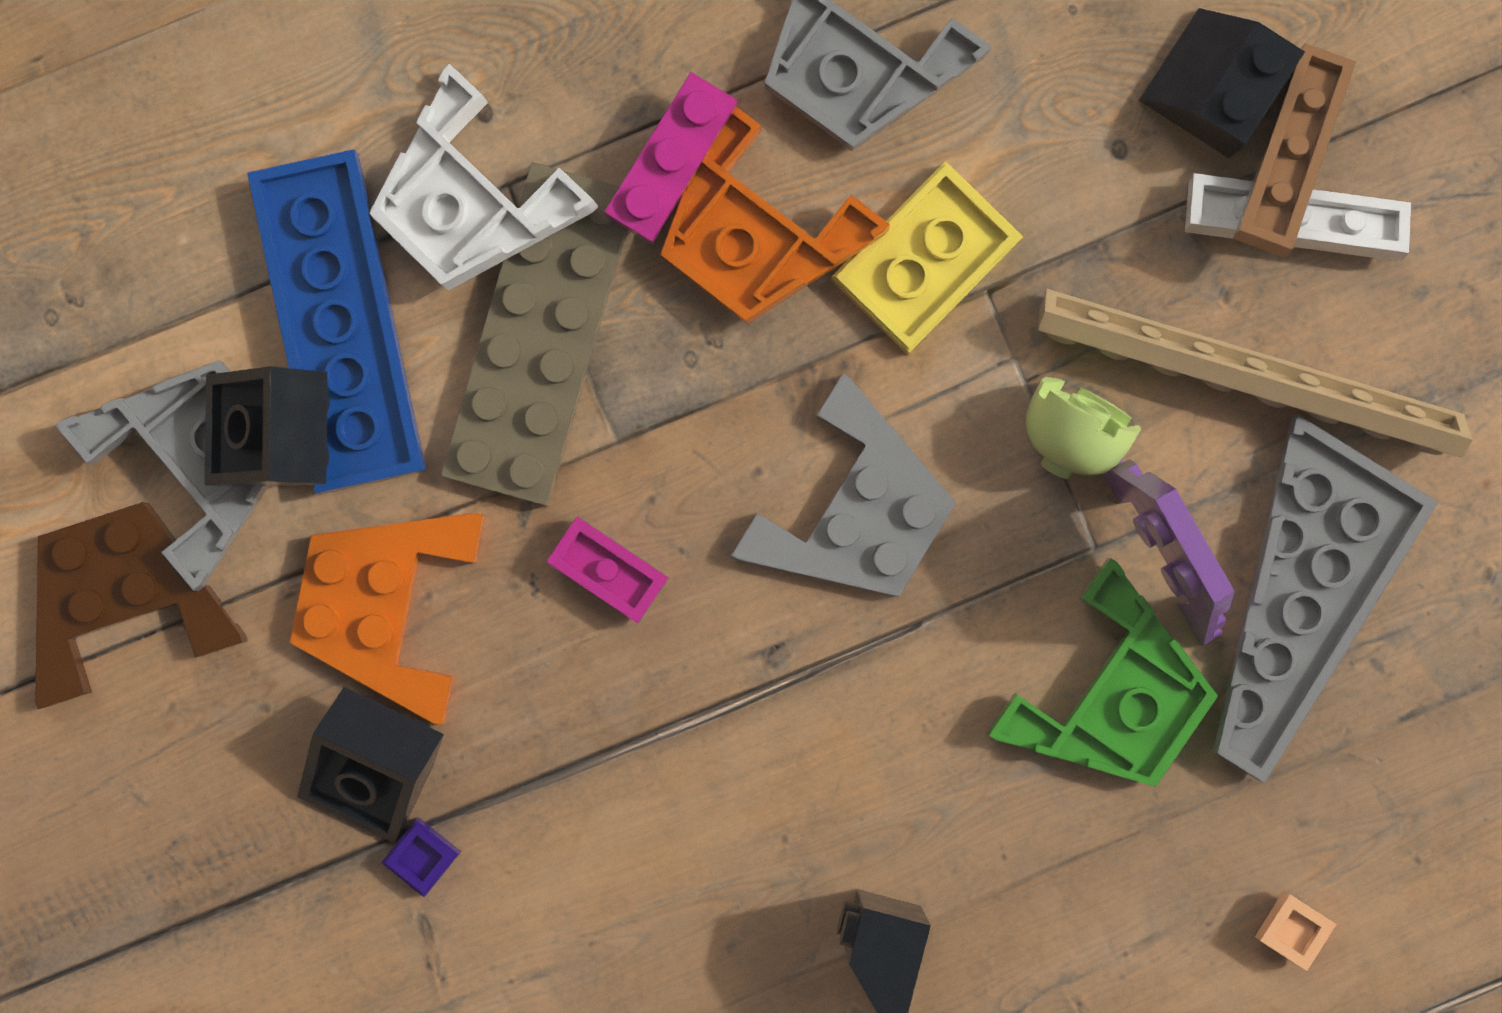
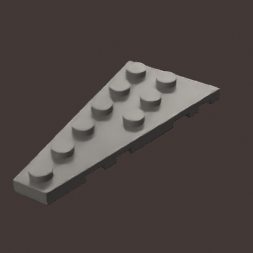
(1321, 567)

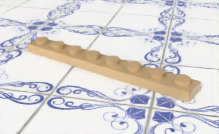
(1255, 373)

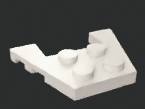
(450, 211)

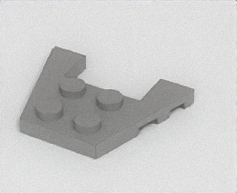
(854, 78)
(174, 427)
(876, 520)

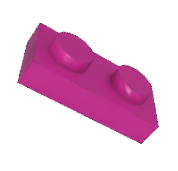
(607, 569)

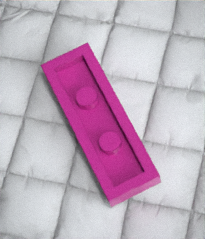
(671, 158)

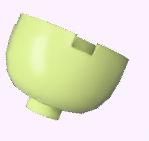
(1077, 430)

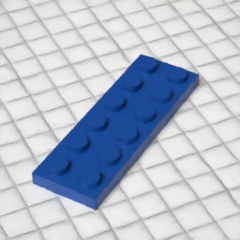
(338, 313)

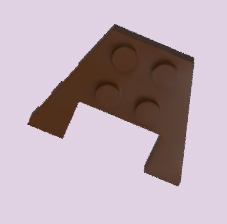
(106, 576)

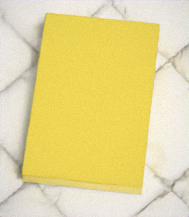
(928, 259)

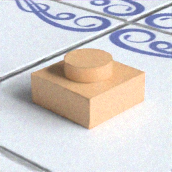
(1295, 930)

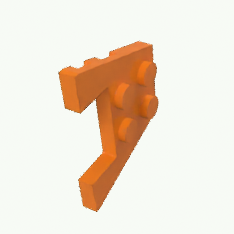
(746, 248)
(360, 598)

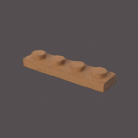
(1294, 151)

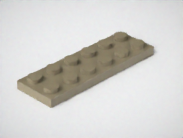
(536, 352)

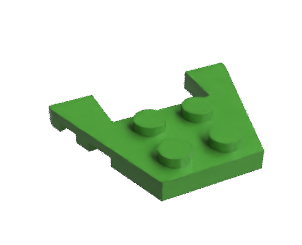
(1135, 707)

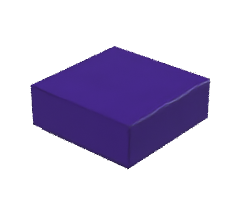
(421, 857)

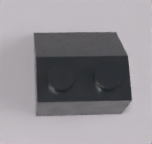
(1221, 78)
(266, 427)
(368, 764)
(884, 947)

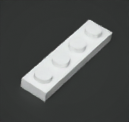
(1330, 222)

